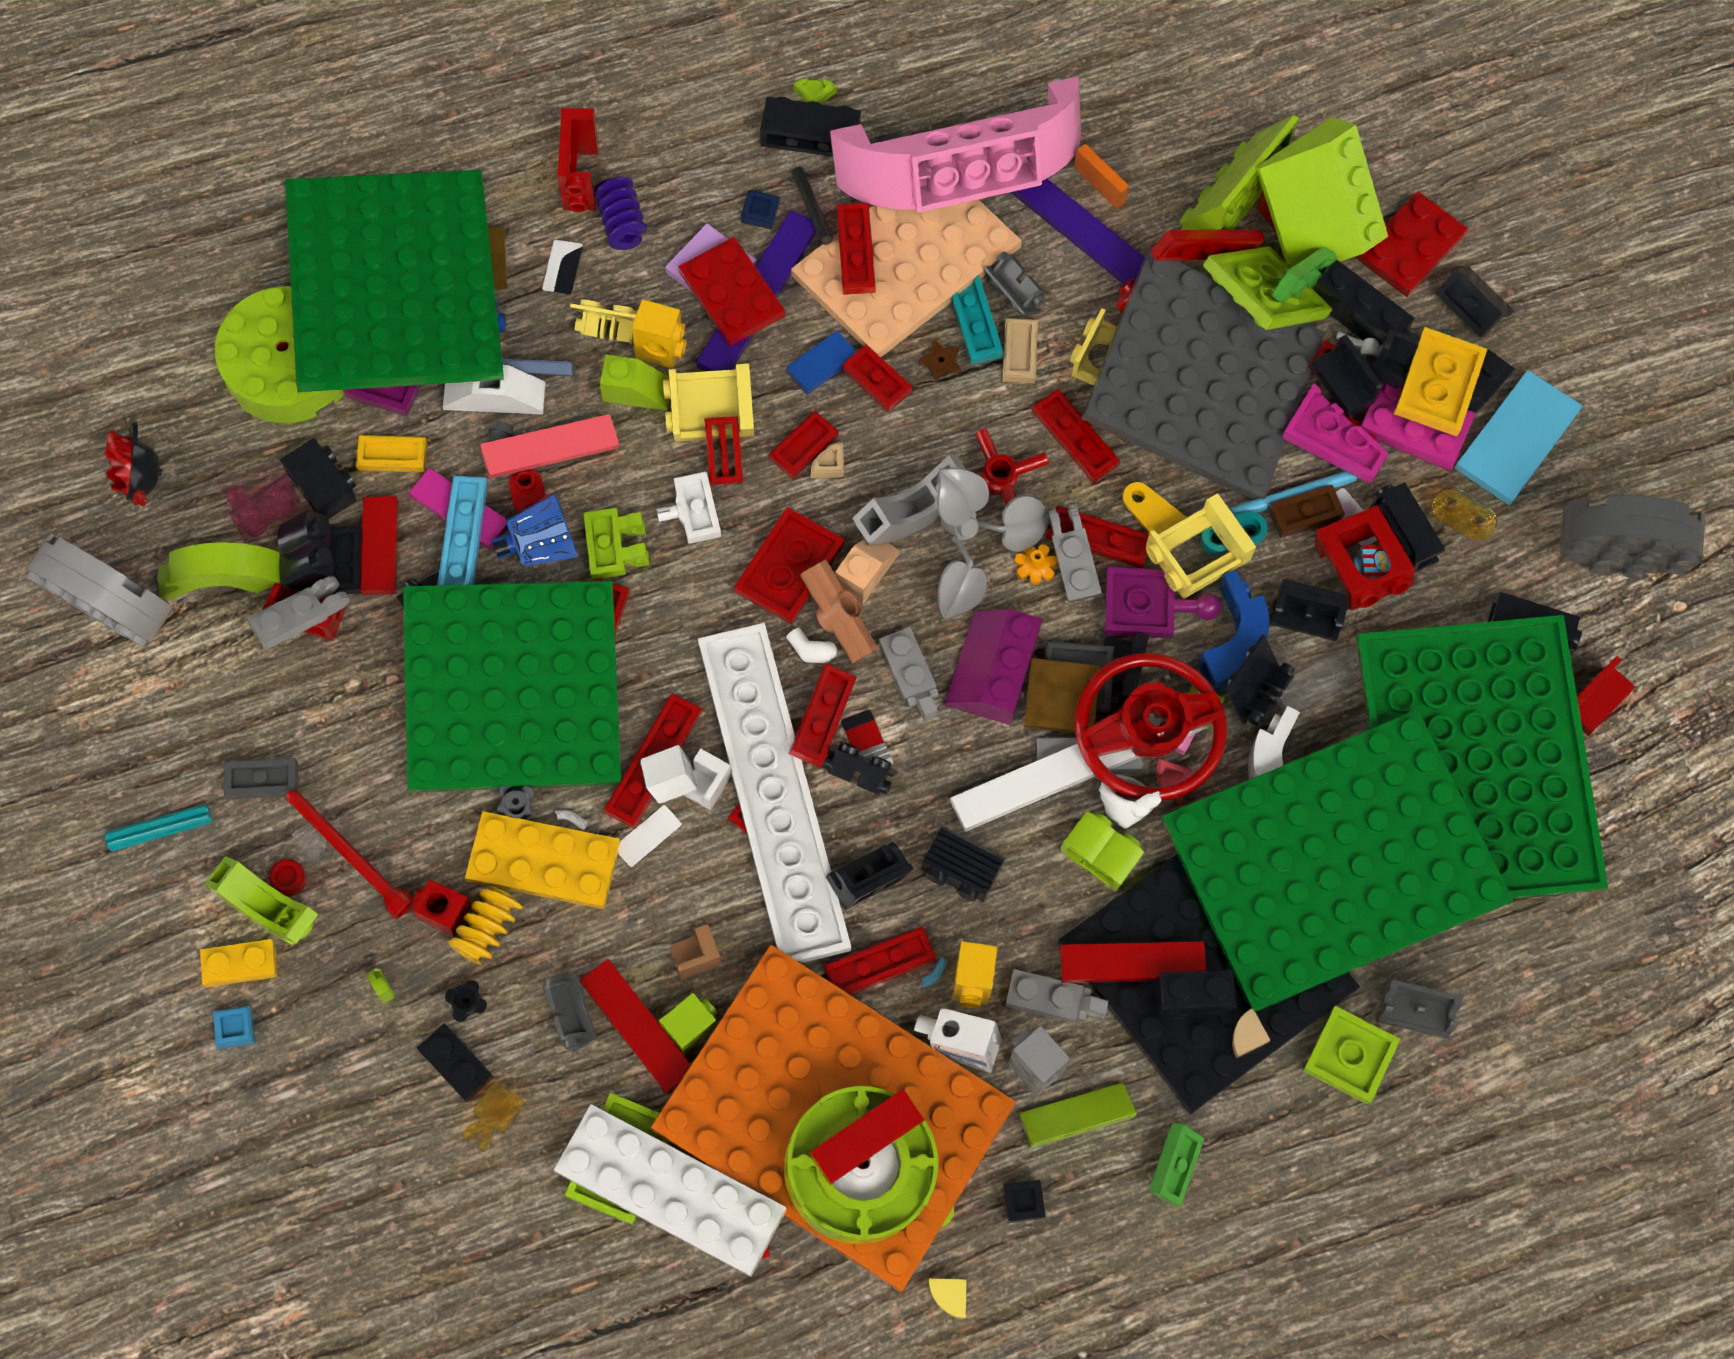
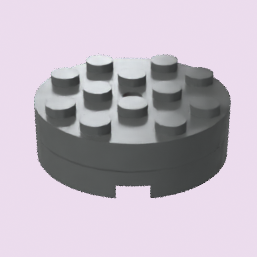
(1632, 535)

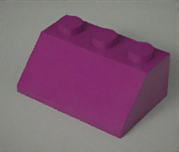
(994, 664)

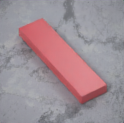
(549, 446)

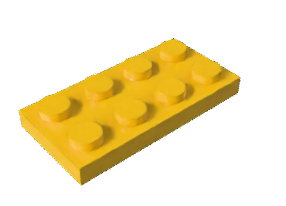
(543, 860)

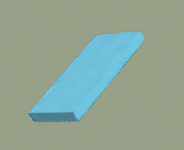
(1518, 437)

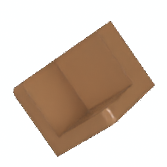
(696, 953)

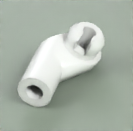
(811, 650)

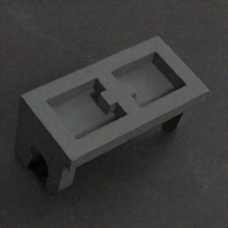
(1419, 1008)

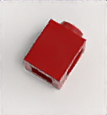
(447, 920)

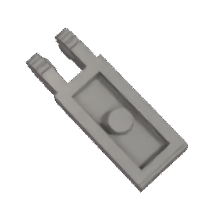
(1074, 557)
(297, 612)

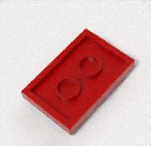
(1415, 244)
(732, 291)
(775, 571)

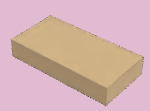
(1020, 350)

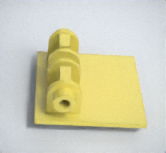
(594, 312)

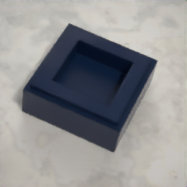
(760, 209)

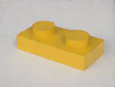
(238, 963)

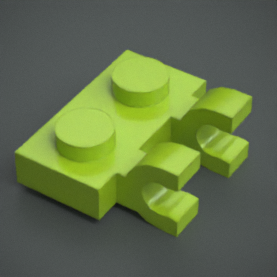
(605, 543)

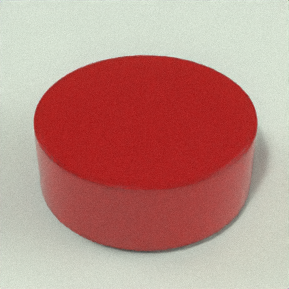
(288, 877)

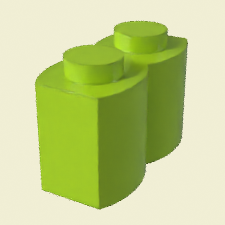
(1102, 849)

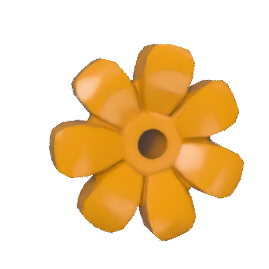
(1035, 564)

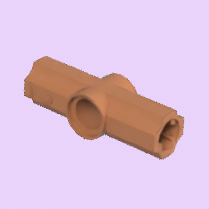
(839, 611)

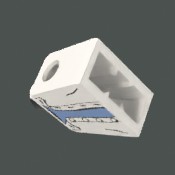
(975, 1039)

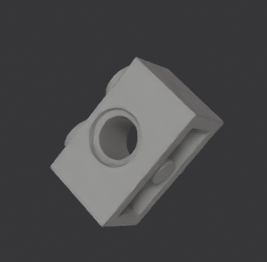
(1037, 1059)

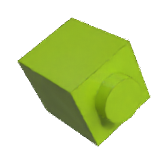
(689, 1022)

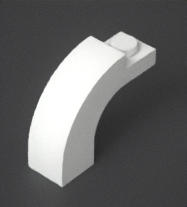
(1268, 745)

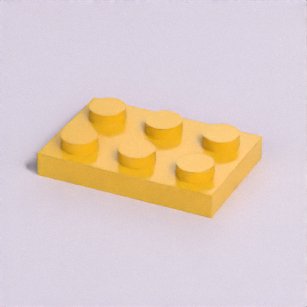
(1440, 381)

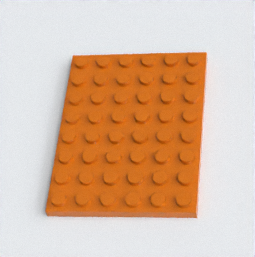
(786, 1048)

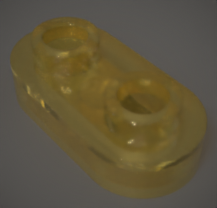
(1463, 516)

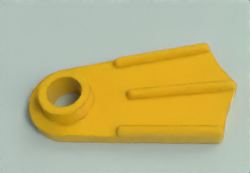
(1153, 511)

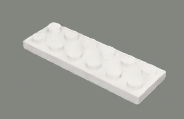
(670, 1190)

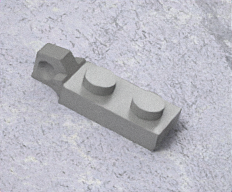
(910, 671)
(1052, 998)

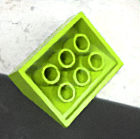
(1238, 183)
(1323, 194)

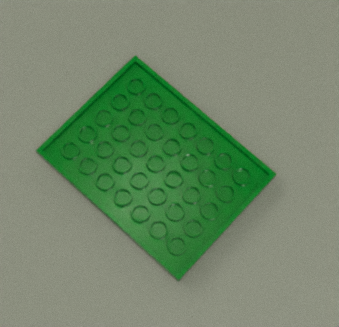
(391, 281)
(1509, 734)
(1336, 860)

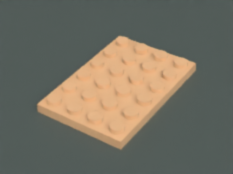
(916, 269)

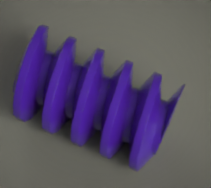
(620, 212)

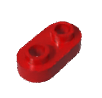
(526, 495)

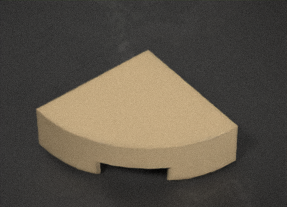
(829, 462)
(1248, 1034)

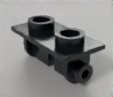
(873, 771)

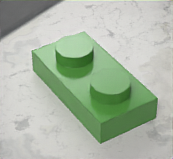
(1176, 1164)

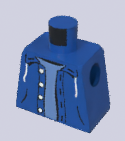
(537, 534)

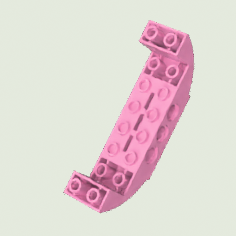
(962, 159)

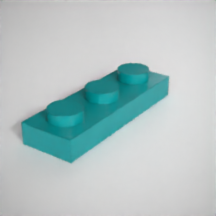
(977, 324)

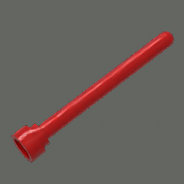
(397, 901)

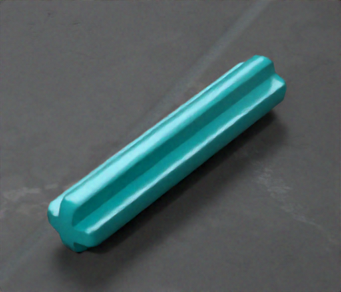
(158, 827)

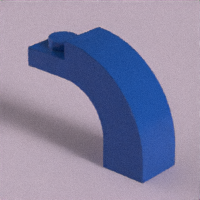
(1250, 621)

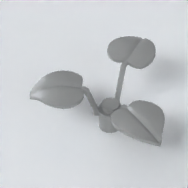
(958, 499)

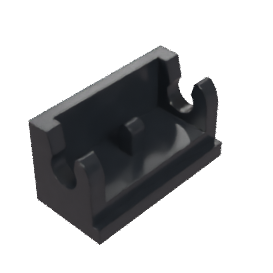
(1309, 610)
(869, 875)

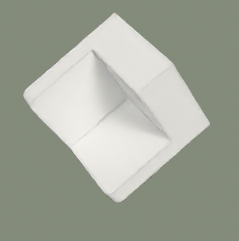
(668, 774)
(711, 778)

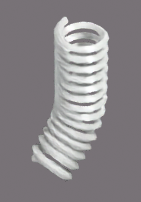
(563, 814)

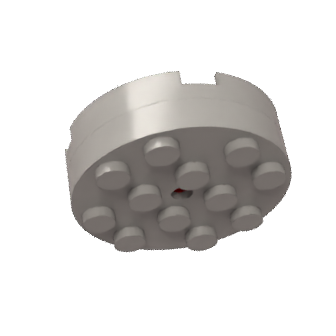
(98, 590)

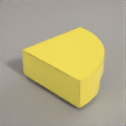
(949, 1295)

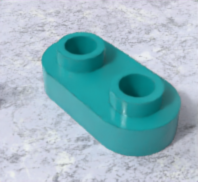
(1247, 520)

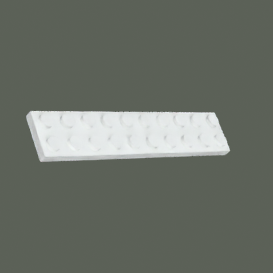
(773, 794)

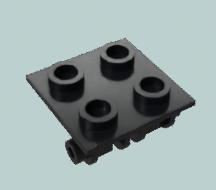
(1258, 682)

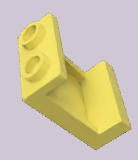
(708, 396)

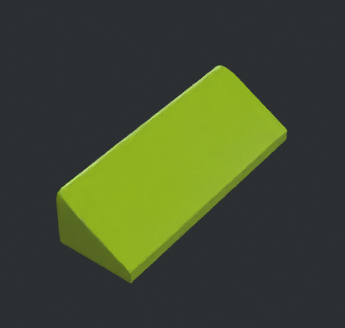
(1077, 1115)

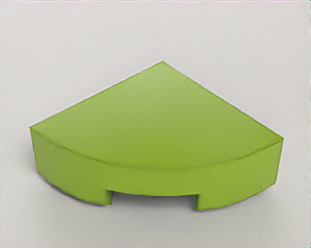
(814, 89)
(380, 985)

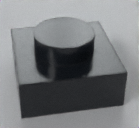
(1024, 1201)

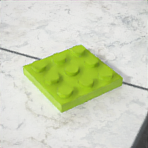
(1252, 279)

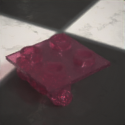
(257, 512)

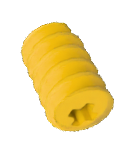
(484, 924)

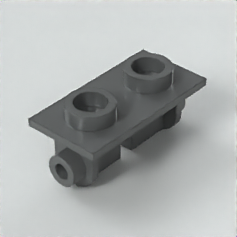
(1025, 295)
(574, 1021)

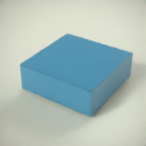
(234, 1027)

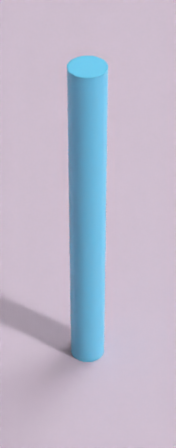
(1260, 504)

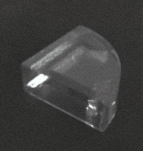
(311, 842)

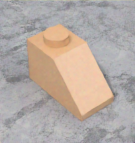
(865, 568)

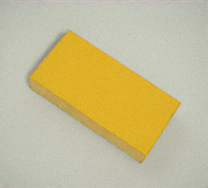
(391, 453)

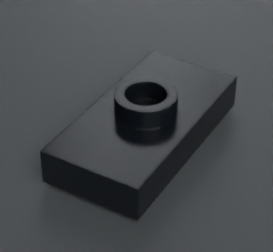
(346, 552)

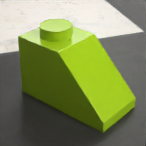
(632, 383)

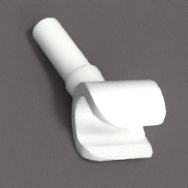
(1368, 347)

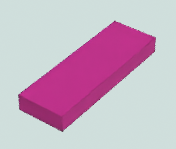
(434, 494)

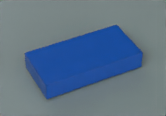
(821, 362)

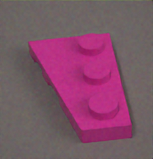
(1331, 436)

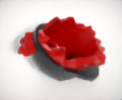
(132, 464)

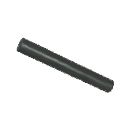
(812, 205)

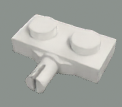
(693, 508)

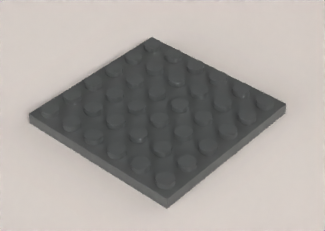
(1201, 378)

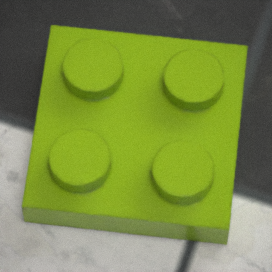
(1351, 1055)

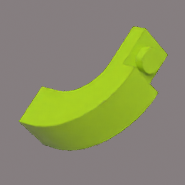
(218, 564)
(260, 902)

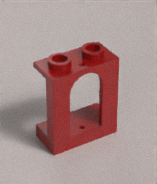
(577, 137)
(1365, 591)

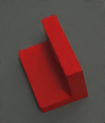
(1603, 696)

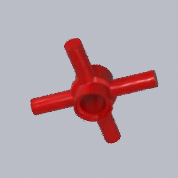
(1006, 464)

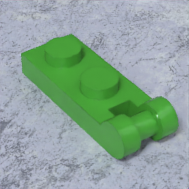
(1304, 274)

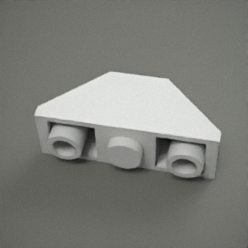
(514, 394)

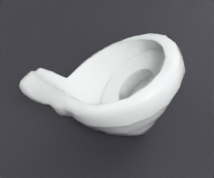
(1126, 810)

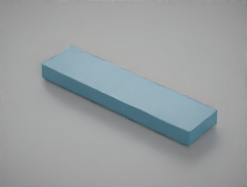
(463, 531)

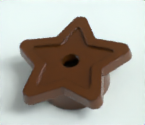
(937, 368)

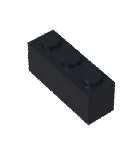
(803, 125)
(1360, 305)

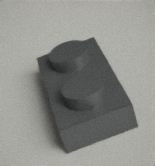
(260, 778)

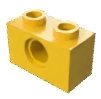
(658, 334)
(974, 974)

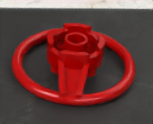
(1132, 730)

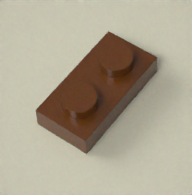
(1306, 511)

